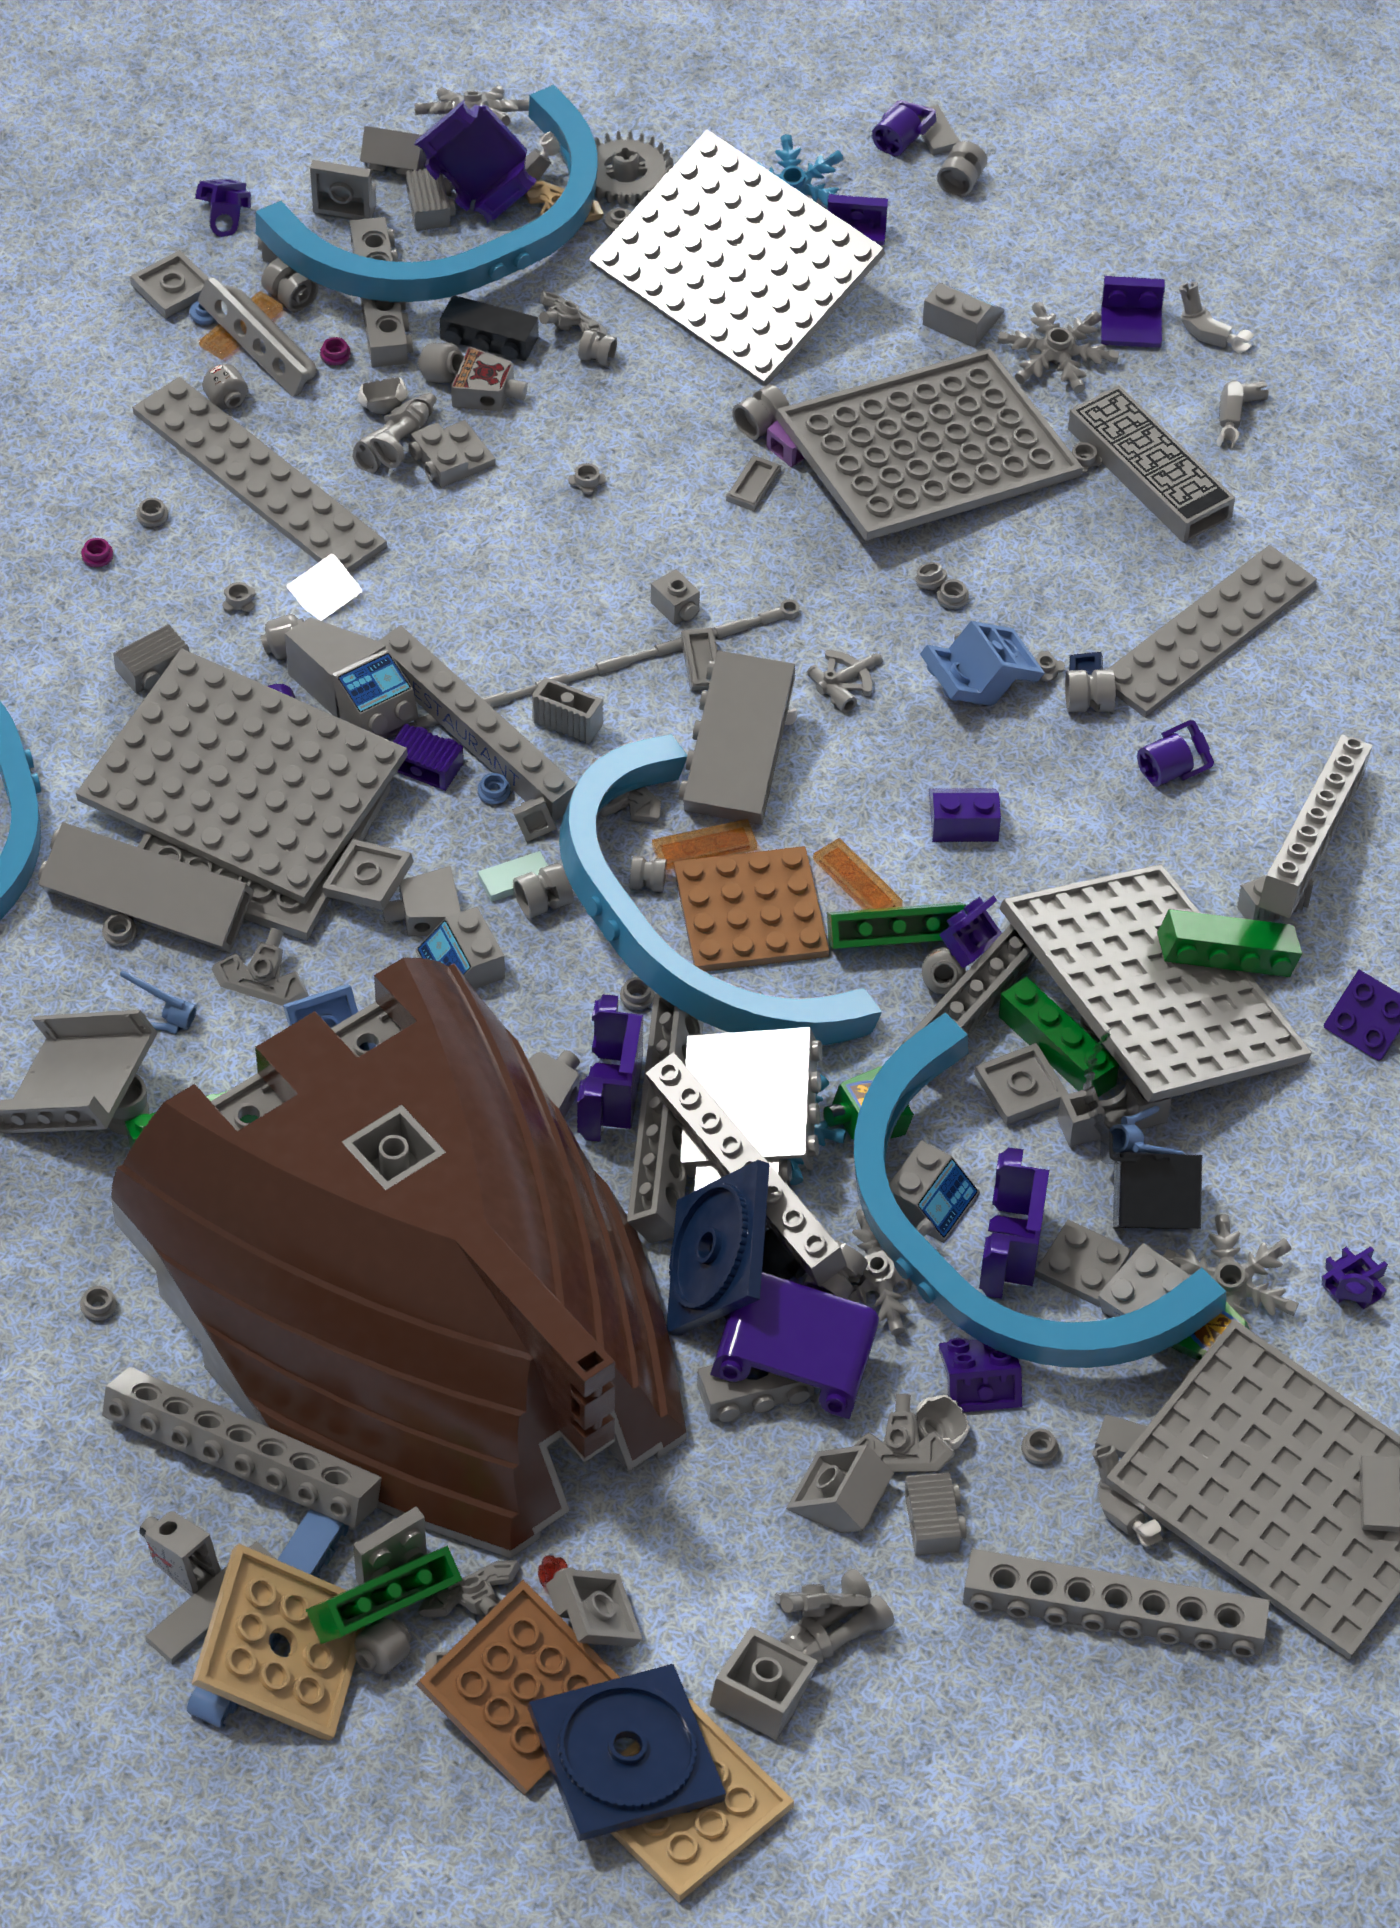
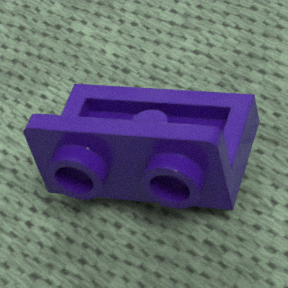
(862, 213)
(971, 931)

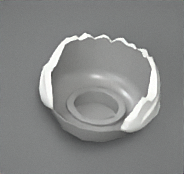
(383, 395)
(944, 1418)

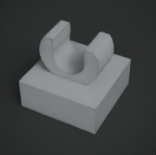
(534, 818)

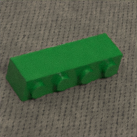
(889, 925)
(1229, 943)
(1059, 1037)
(384, 1595)

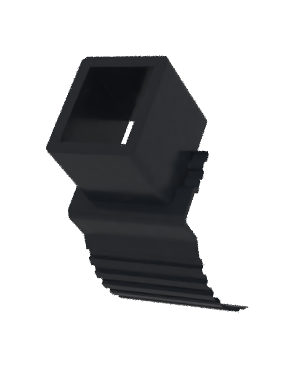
(1148, 1188)

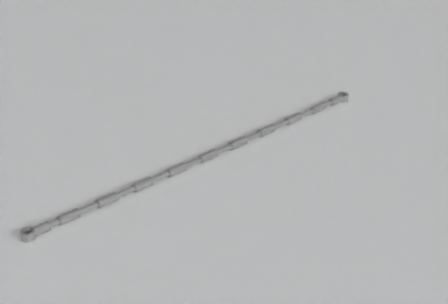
(624, 661)

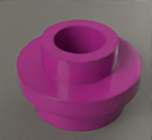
(335, 351)
(94, 546)

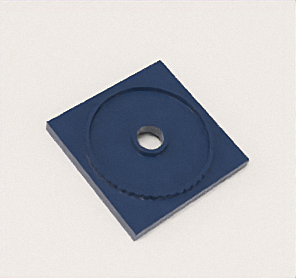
(728, 1276)
(617, 1791)

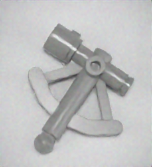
(835, 683)

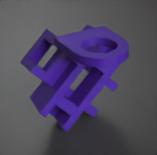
(226, 198)
(1359, 1284)

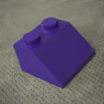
(965, 814)

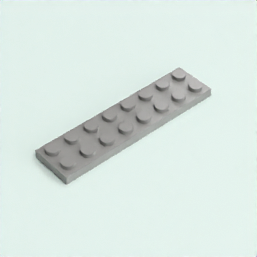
(1209, 629)

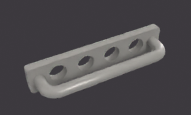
(259, 326)

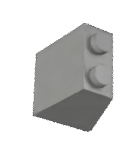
(318, 651)

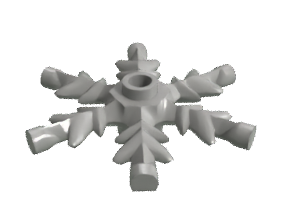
(491, 98)
(1058, 347)
(1240, 1274)
(881, 1275)

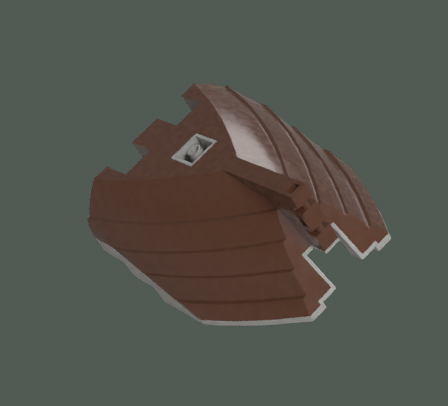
(409, 1260)

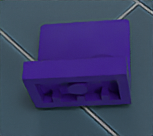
(1132, 311)
(1367, 1015)
(981, 1376)

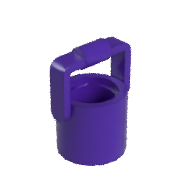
(902, 126)
(1172, 757)

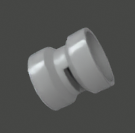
(596, 347)
(648, 873)

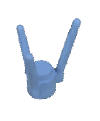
(176, 1011)
(1130, 1138)

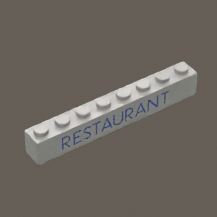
(479, 725)

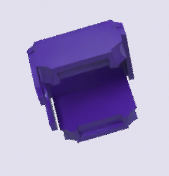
(478, 159)
(611, 1090)
(1007, 1256)

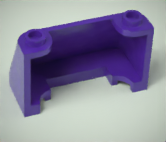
(801, 1338)

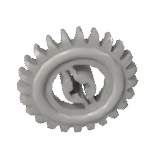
(629, 161)

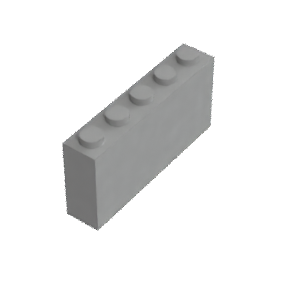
(738, 737)

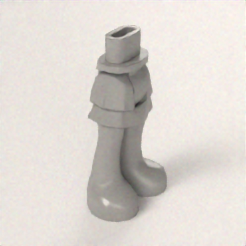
(384, 442)
(810, 1633)

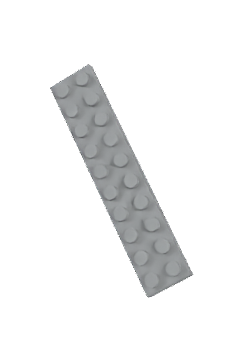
(258, 475)

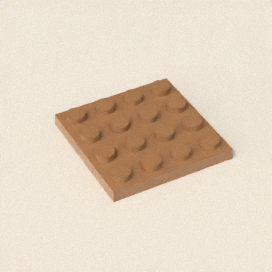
(750, 909)
(502, 1665)

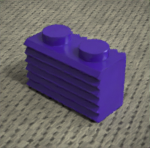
(429, 757)

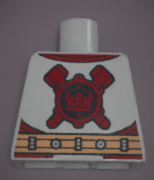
(485, 382)

